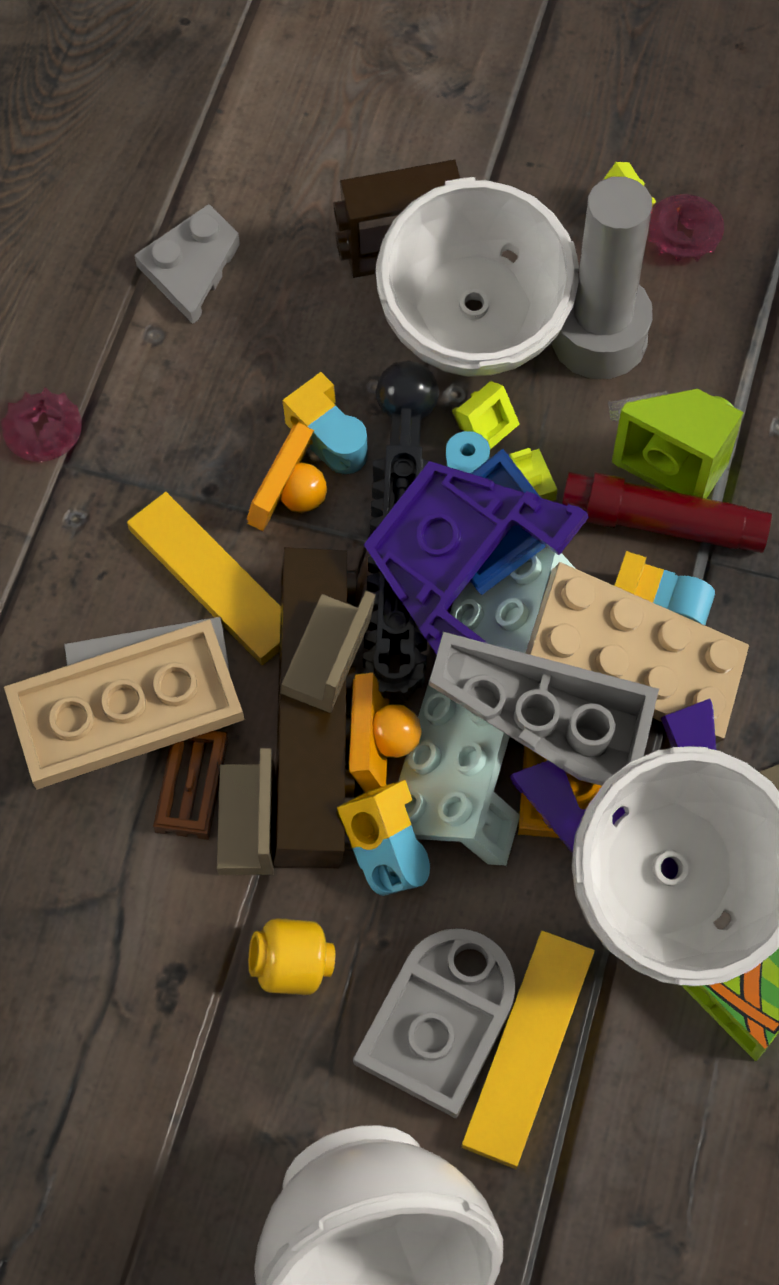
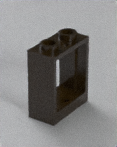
(376, 198)

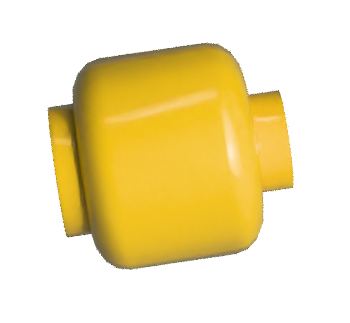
(290, 956)

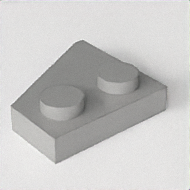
(190, 259)

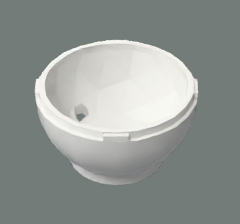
(450, 252)
(724, 835)
(377, 1213)

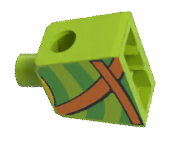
(745, 1005)

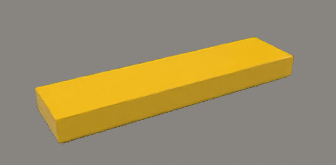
(210, 575)
(528, 1050)

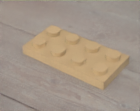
(636, 640)
(123, 704)

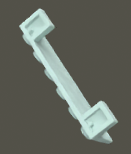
(460, 753)

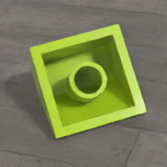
(677, 440)

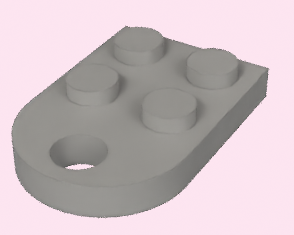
(440, 1022)

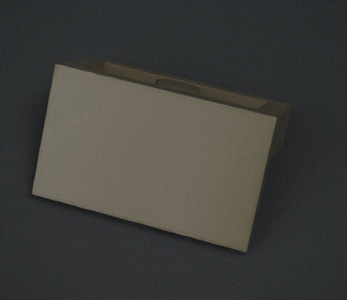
(327, 651)
(247, 817)

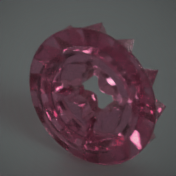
(694, 214)
(55, 436)

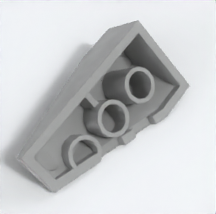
(560, 711)

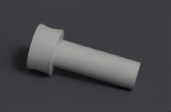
(610, 309)

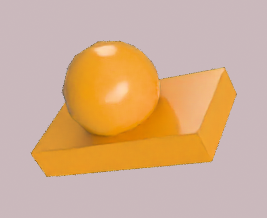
(295, 483)
(378, 732)

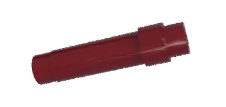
(615, 502)

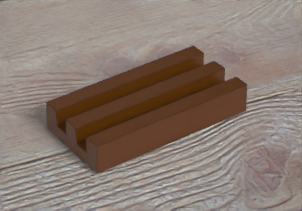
(184, 824)

